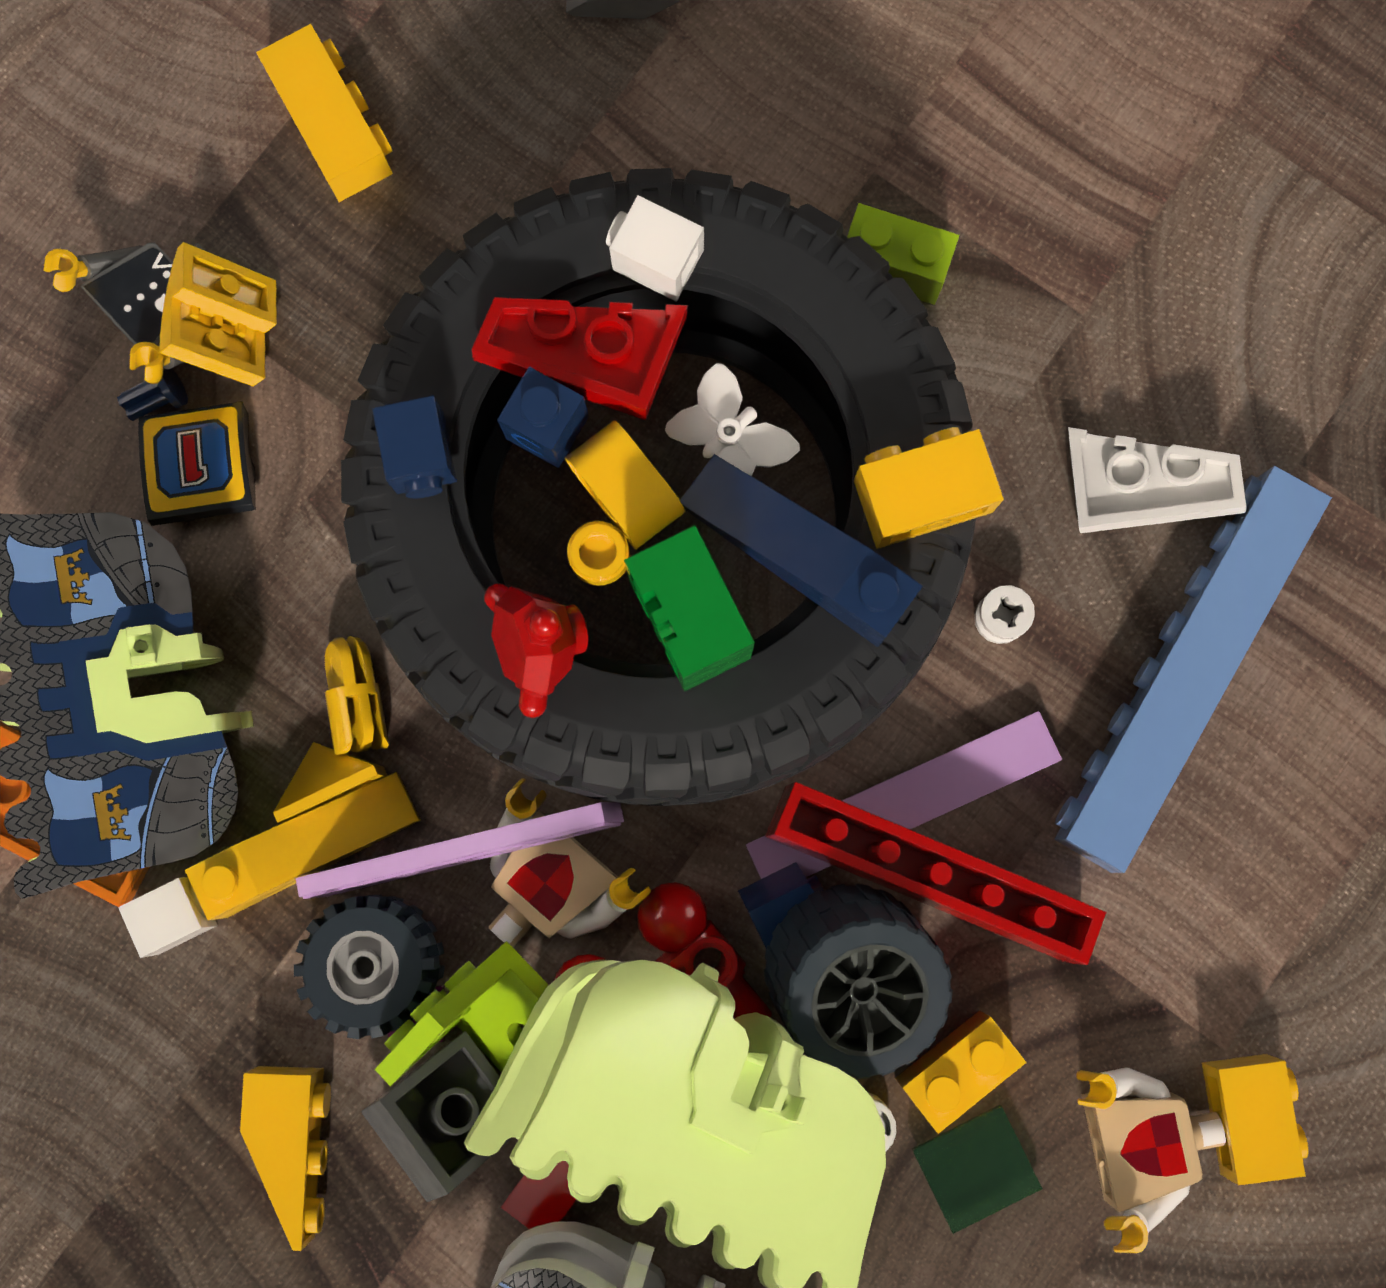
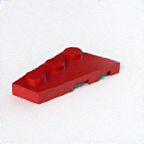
(601, 353)

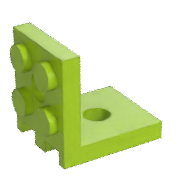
(482, 1001)

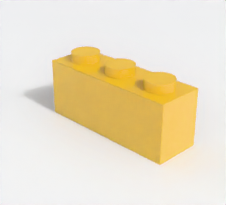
(327, 111)

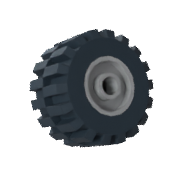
(368, 965)

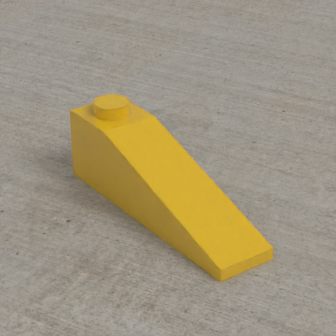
(300, 847)

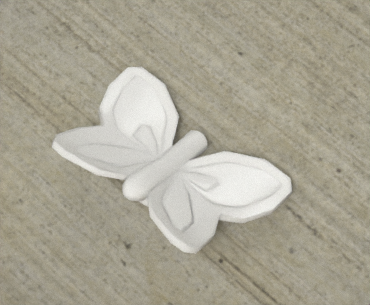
(724, 433)

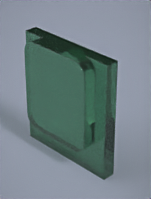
(976, 1169)

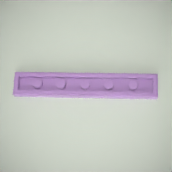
(935, 786)
(461, 850)

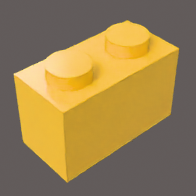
(927, 486)
(960, 1070)
(1258, 1118)

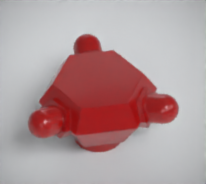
(534, 642)

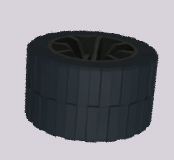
(857, 980)

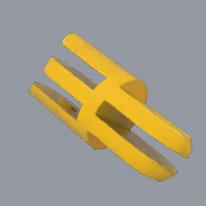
(353, 698)

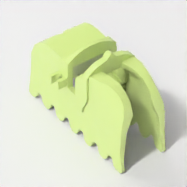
(693, 1113)

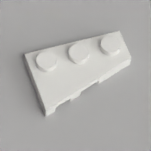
(1148, 484)

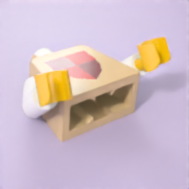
(555, 883)
(1143, 1149)

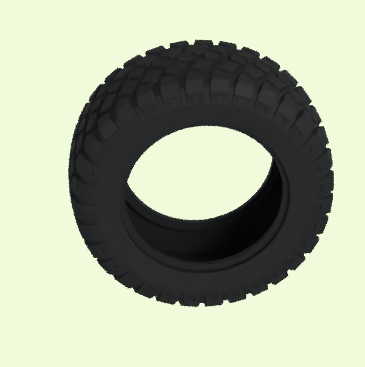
(769, 296)

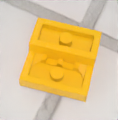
(217, 315)

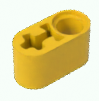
(625, 484)

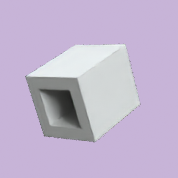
(655, 247)
(165, 918)

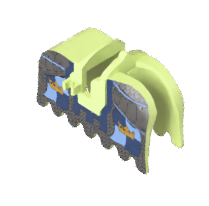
(107, 772)

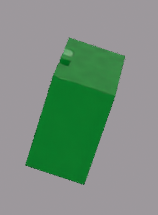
(690, 608)

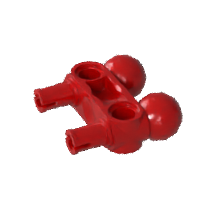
(677, 923)

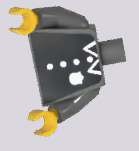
(129, 289)

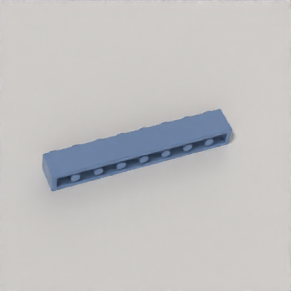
(1190, 671)

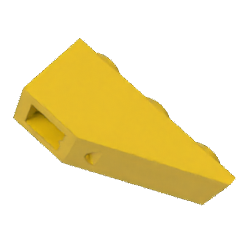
(283, 1137)

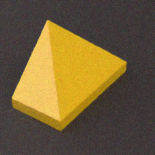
(323, 779)

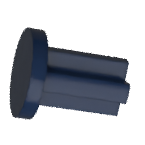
(149, 397)

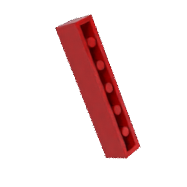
(936, 874)

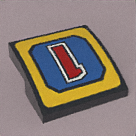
(196, 463)

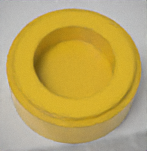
(598, 553)

